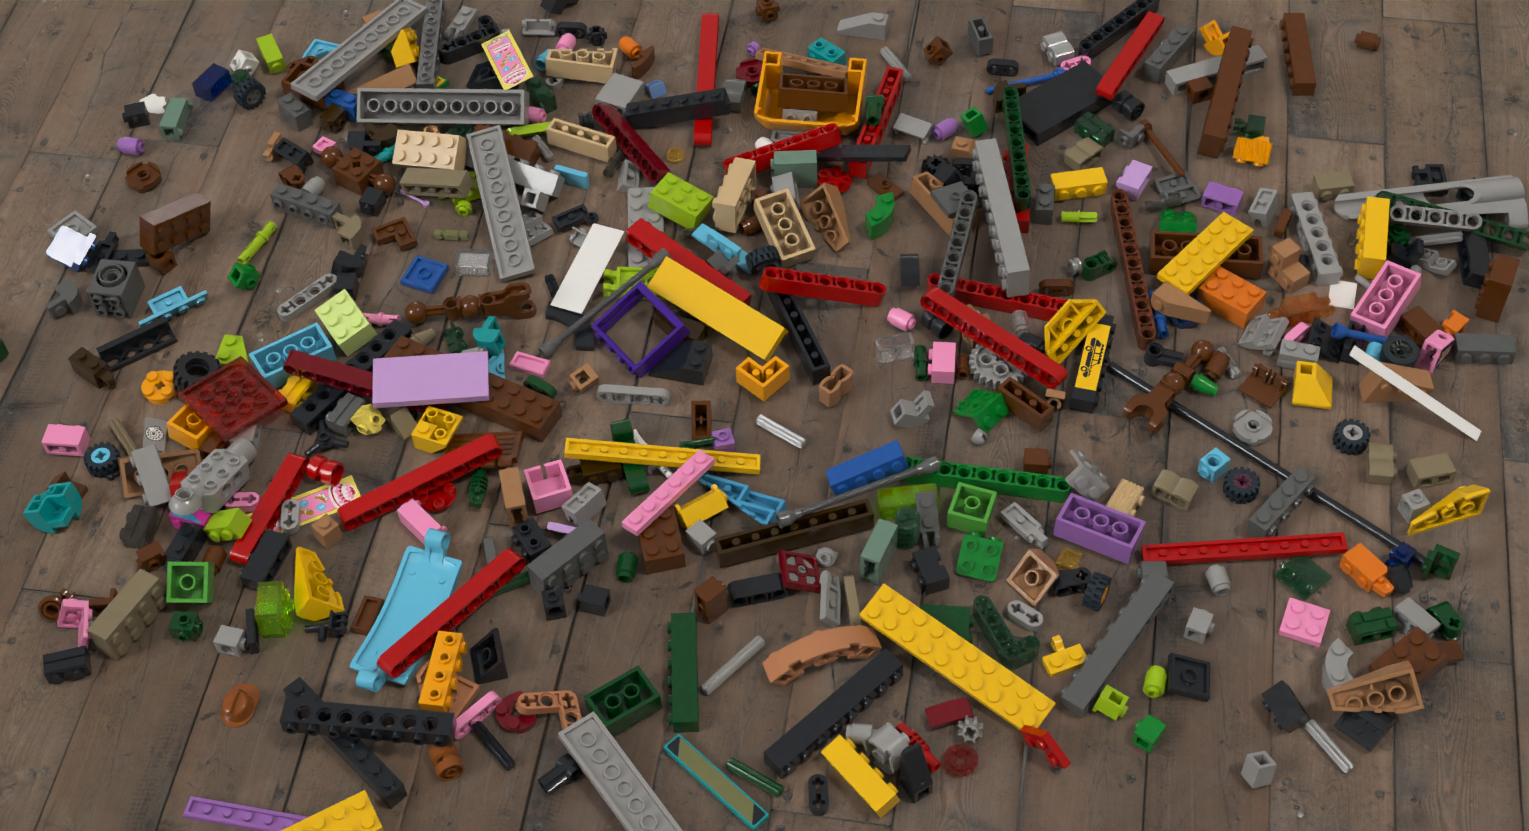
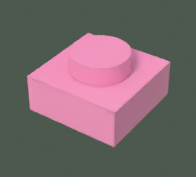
(321, 144)

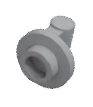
(826, 556)

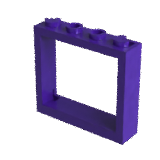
(621, 308)

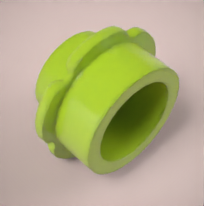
(463, 208)

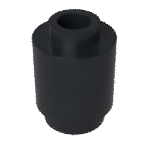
(1034, 341)
(1400, 578)

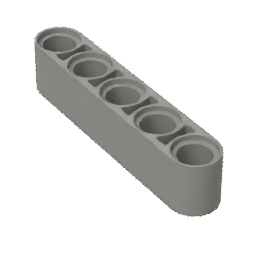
(1443, 218)

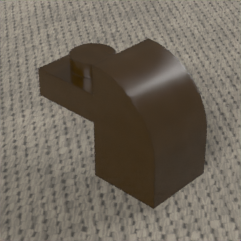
(998, 91)
(386, 135)

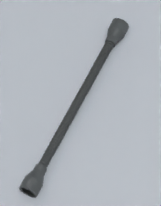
(549, 347)
(788, 517)

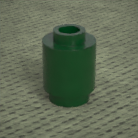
(626, 567)

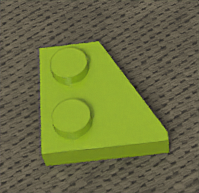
(230, 349)

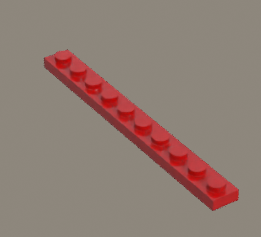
(1246, 548)

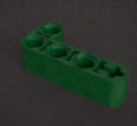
(633, 473)

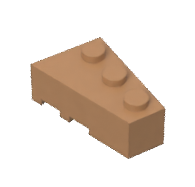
(1377, 389)

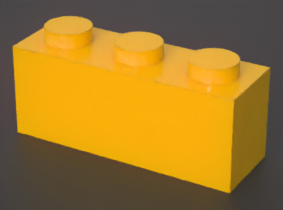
(1079, 183)

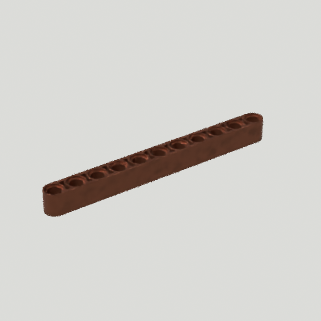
(1132, 269)

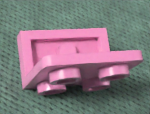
(76, 614)

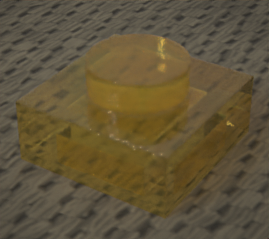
(1069, 559)

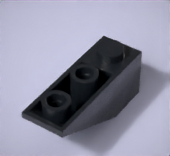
(914, 773)

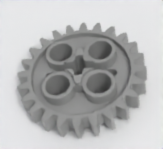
(992, 368)

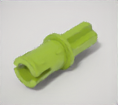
(1085, 217)

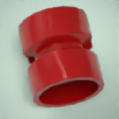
(326, 471)

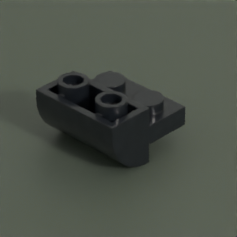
(1365, 727)

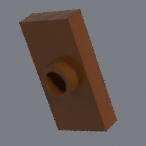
(883, 185)

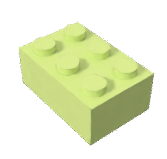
(346, 322)

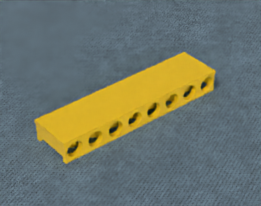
(717, 309)

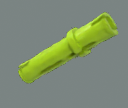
(261, 238)

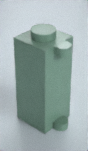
(175, 117)

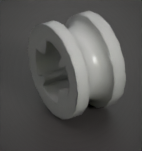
(1074, 266)

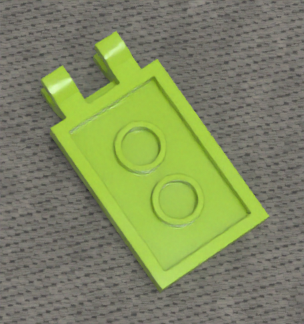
(621, 276)

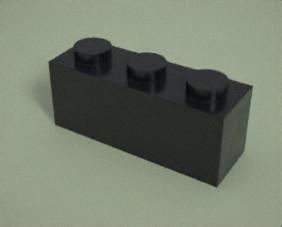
(1473, 259)
(266, 559)

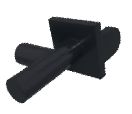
(336, 624)

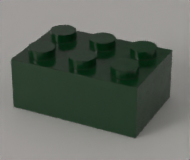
(624, 701)

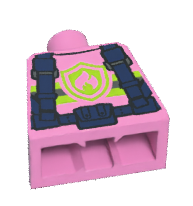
(1438, 344)

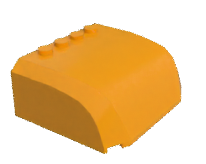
(770, 115)

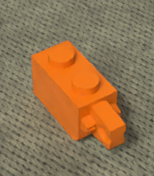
(1366, 570)

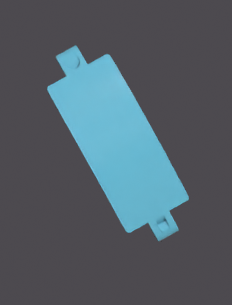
(418, 588)

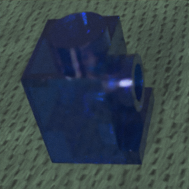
(1402, 554)

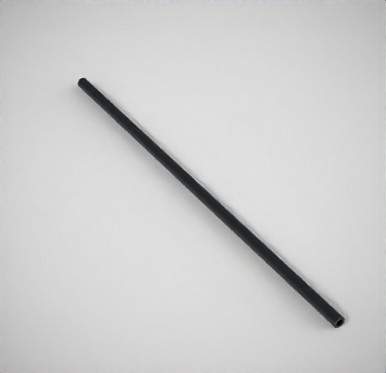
(1263, 461)

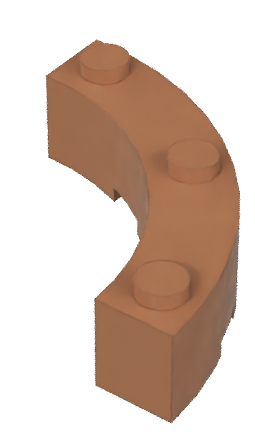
(820, 649)

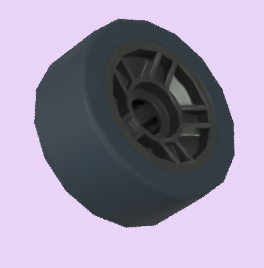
(1399, 351)

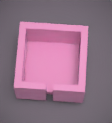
(549, 492)

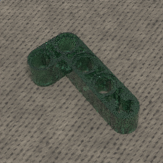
(986, 613)

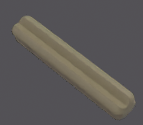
(122, 436)

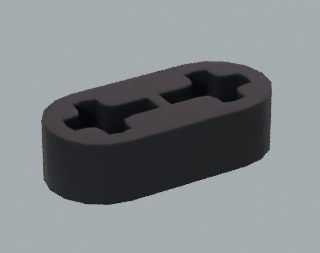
(572, 28)
(1002, 67)
(823, 794)

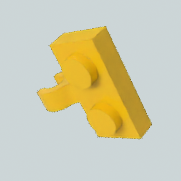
(1063, 659)

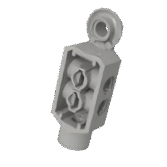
(214, 479)

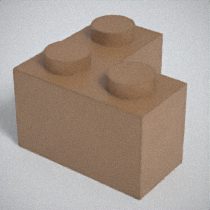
(1285, 266)

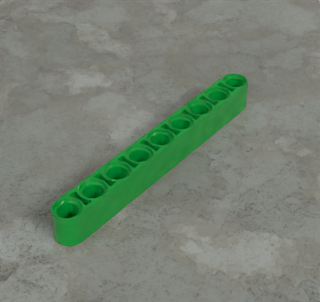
(1000, 480)

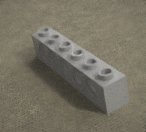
(1315, 239)

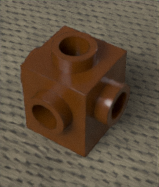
(767, 9)
(937, 51)

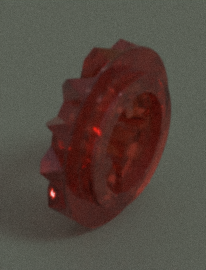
(960, 751)

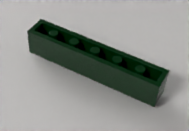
(684, 672)

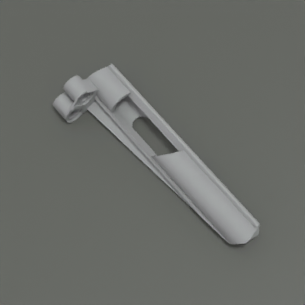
(1491, 196)

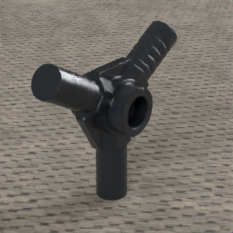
(325, 440)

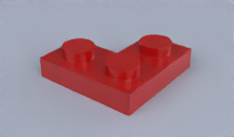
(1044, 741)

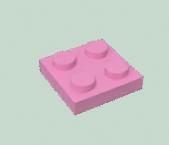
(1304, 622)

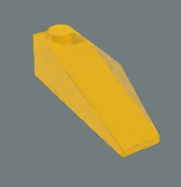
(1457, 506)
(312, 589)

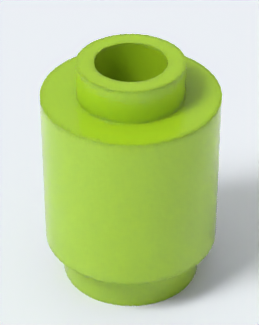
(1155, 681)

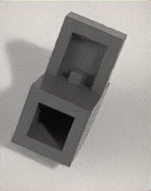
(721, 263)
(68, 300)

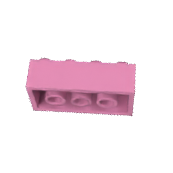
(1386, 299)

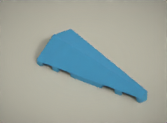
(755, 504)

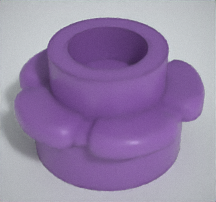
(753, 47)

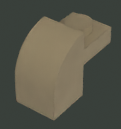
(350, 230)

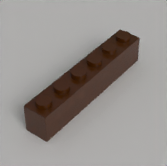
(1298, 54)

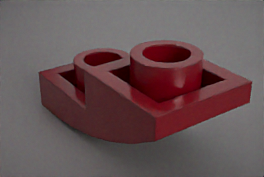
(949, 712)

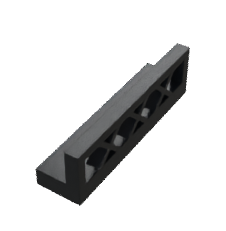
(135, 342)

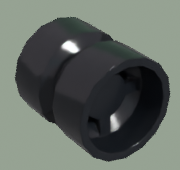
(1128, 105)
(936, 325)

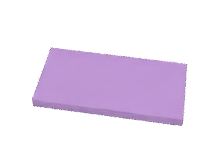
(430, 379)

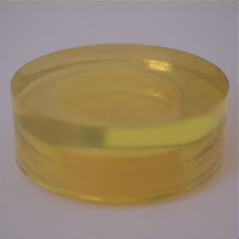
(675, 155)

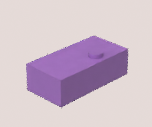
(1099, 528)

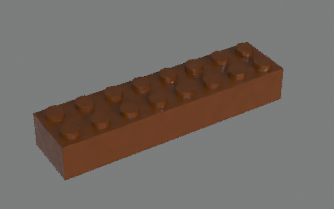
(1225, 92)

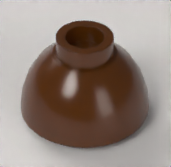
(50, 607)

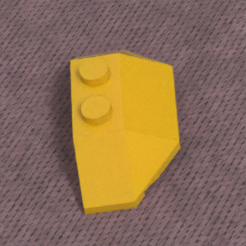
(1071, 326)

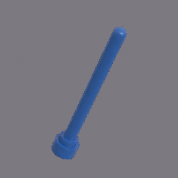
(1033, 80)
(1341, 331)

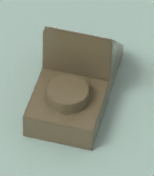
(400, 421)

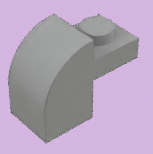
(913, 414)

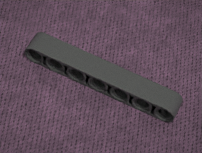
(966, 207)

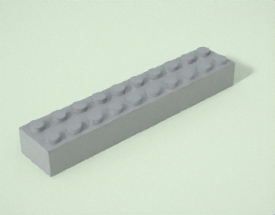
(442, 107)
(1001, 218)

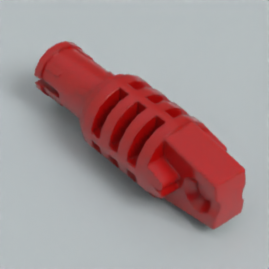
(932, 762)

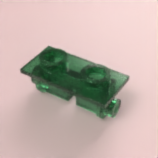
(454, 337)

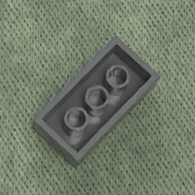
(569, 558)

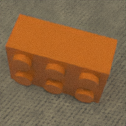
(1231, 296)

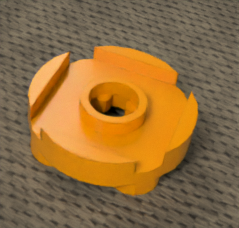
(153, 381)

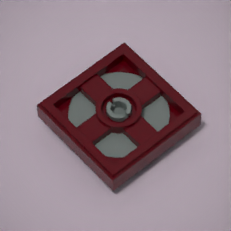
(799, 571)

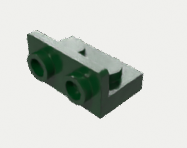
(1440, 562)

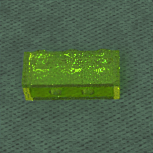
(892, 499)

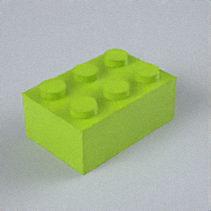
(680, 201)

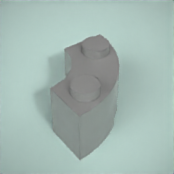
(1336, 665)

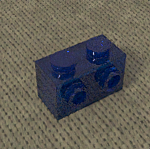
(212, 82)

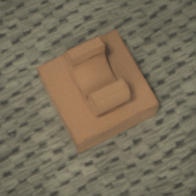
(1055, 395)

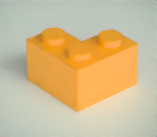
(762, 380)

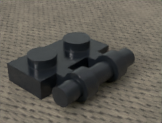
(1433, 173)

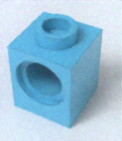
(1213, 465)

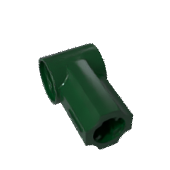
(874, 109)

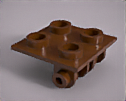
(1264, 385)

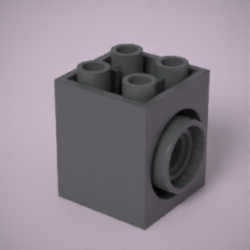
(116, 288)

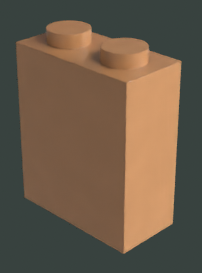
(513, 496)

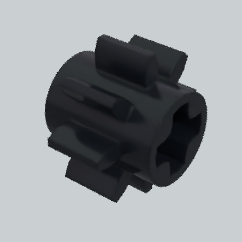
(596, 35)

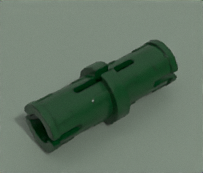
(920, 363)

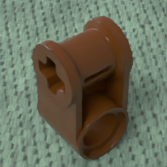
(292, 177)

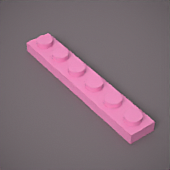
(668, 492)

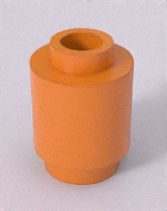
(630, 47)

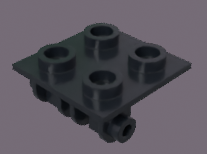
(1321, 336)

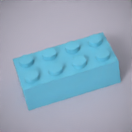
(272, 357)

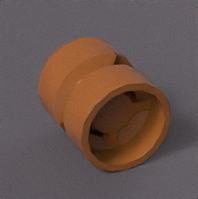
(446, 762)

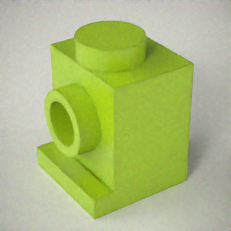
(1111, 703)

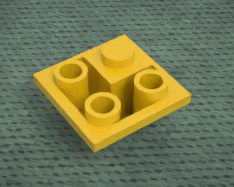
(405, 48)
(1311, 386)
(435, 429)

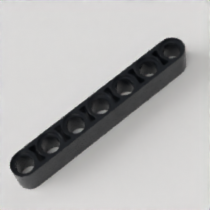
(1116, 28)

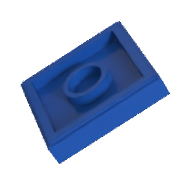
(424, 274)

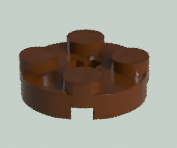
(151, 179)

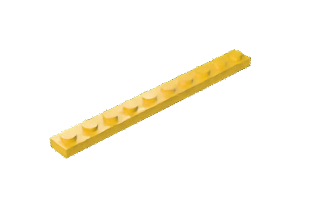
(657, 455)

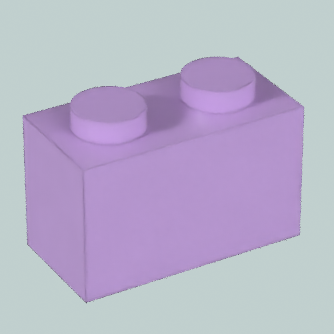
(1135, 179)

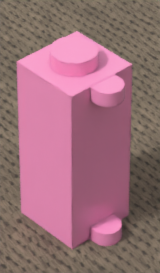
(417, 519)

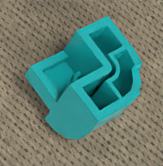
(54, 507)

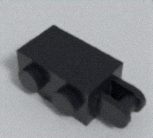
(185, 544)

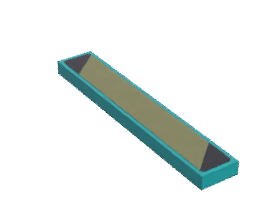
(716, 782)

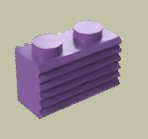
(1222, 198)

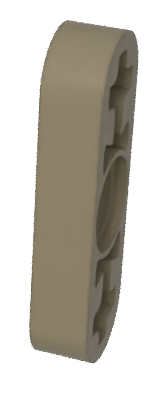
(851, 600)

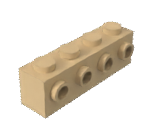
(581, 140)

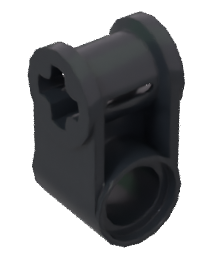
(1070, 582)

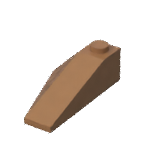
(1382, 690)

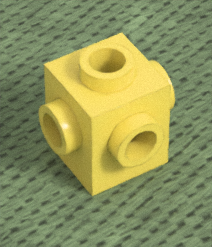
(368, 419)

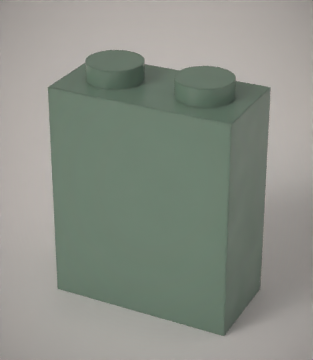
(801, 163)
(878, 551)

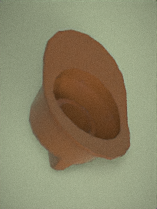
(239, 705)

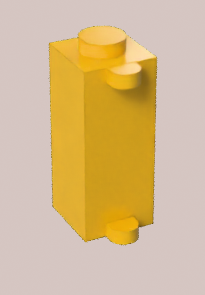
(701, 507)

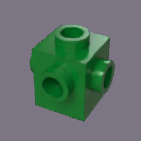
(244, 276)

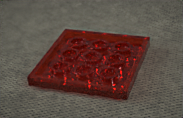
(232, 399)

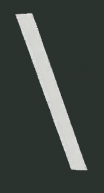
(1415, 393)

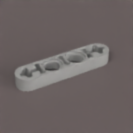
(323, 284)
(614, 393)

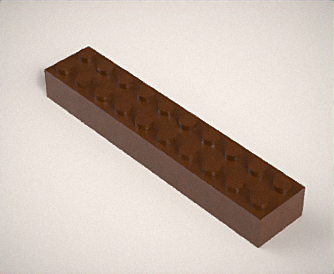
(508, 402)

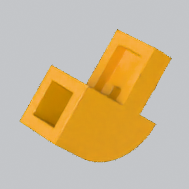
(1214, 38)

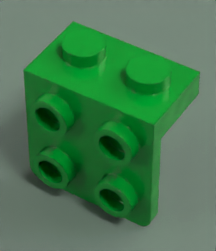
(1177, 222)
(984, 407)
(980, 556)

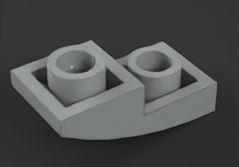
(1436, 264)

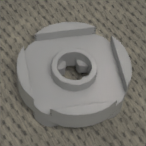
(1252, 436)

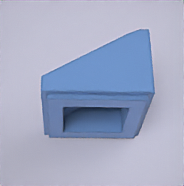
(655, 89)

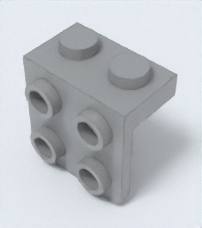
(1087, 477)

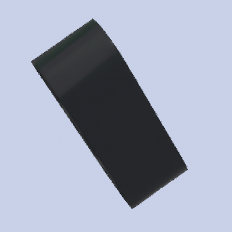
(756, 590)

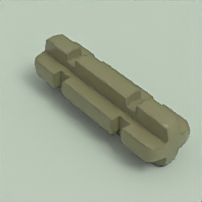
(451, 234)

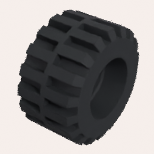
(193, 364)

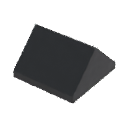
(489, 658)

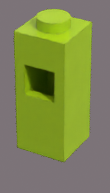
(271, 54)

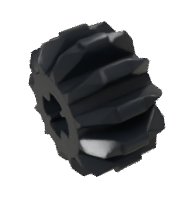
(932, 164)

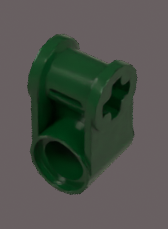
(1097, 266)
(1450, 621)

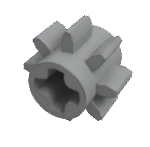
(965, 731)

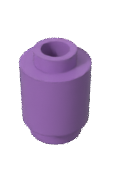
(945, 129)
(131, 145)

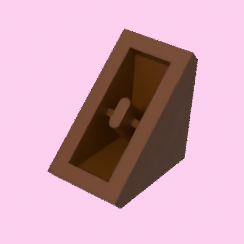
(701, 419)

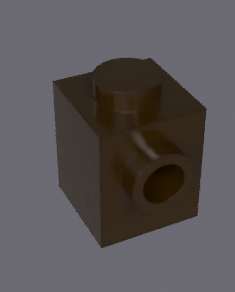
(333, 119)

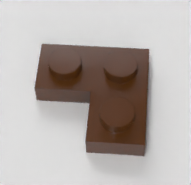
(395, 230)

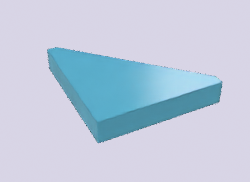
(320, 48)
(497, 364)

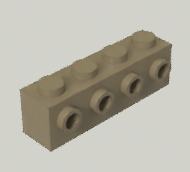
(436, 182)

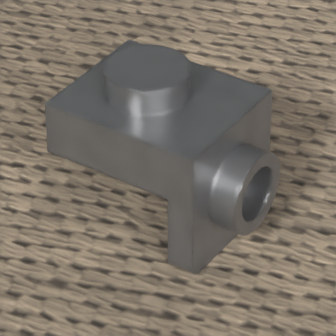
(1131, 138)

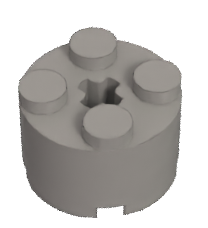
(886, 747)

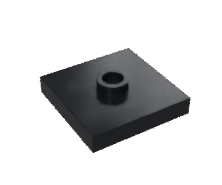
(1188, 677)

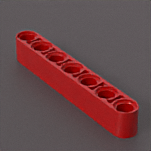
(815, 139)
(822, 286)
(269, 508)

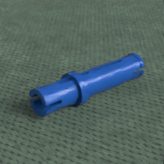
(1159, 321)

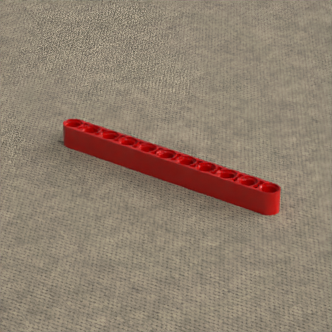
(707, 73)

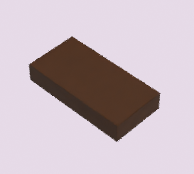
(366, 615)

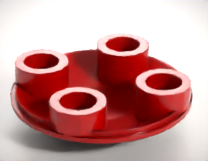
(836, 177)
(439, 498)

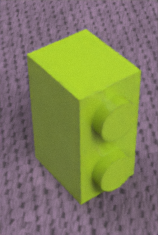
(227, 525)

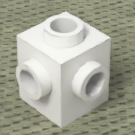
(244, 60)

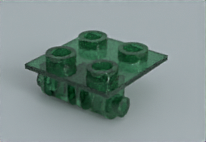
(1302, 576)

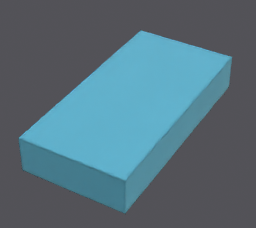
(573, 177)

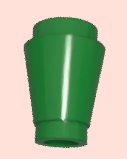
(1203, 385)

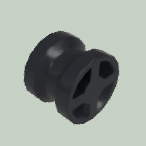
(586, 120)

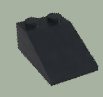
(485, 77)
(685, 363)

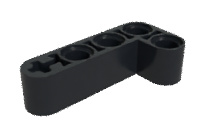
(470, 43)

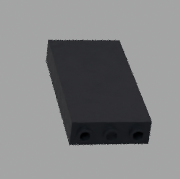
(1061, 102)

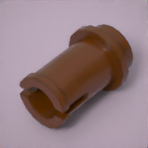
(962, 370)

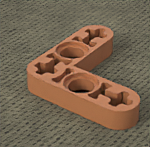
(558, 705)

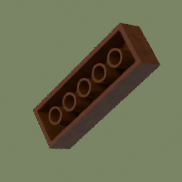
(1244, 262)

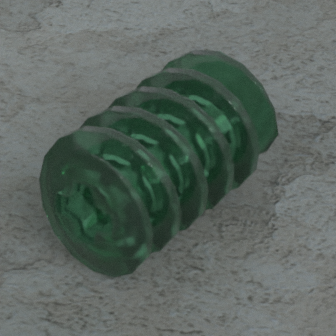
(908, 527)

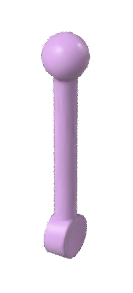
(425, 203)

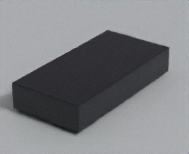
(252, 631)

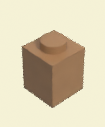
(327, 531)

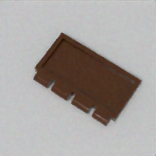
(509, 441)

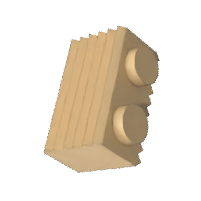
(1127, 498)

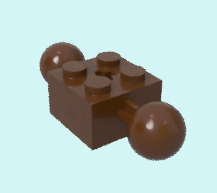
(357, 170)

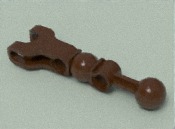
(496, 303)
(1155, 403)

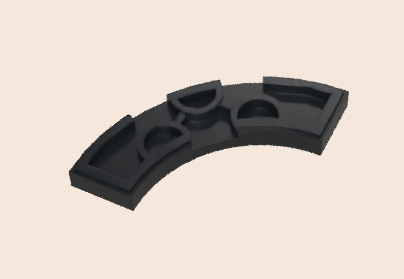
(584, 335)

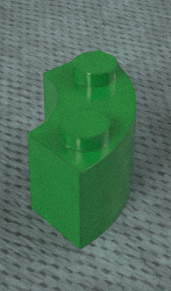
(881, 216)

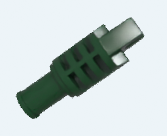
(478, 488)

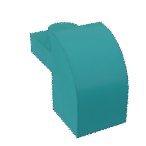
(490, 336)

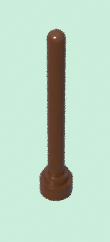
(1169, 158)

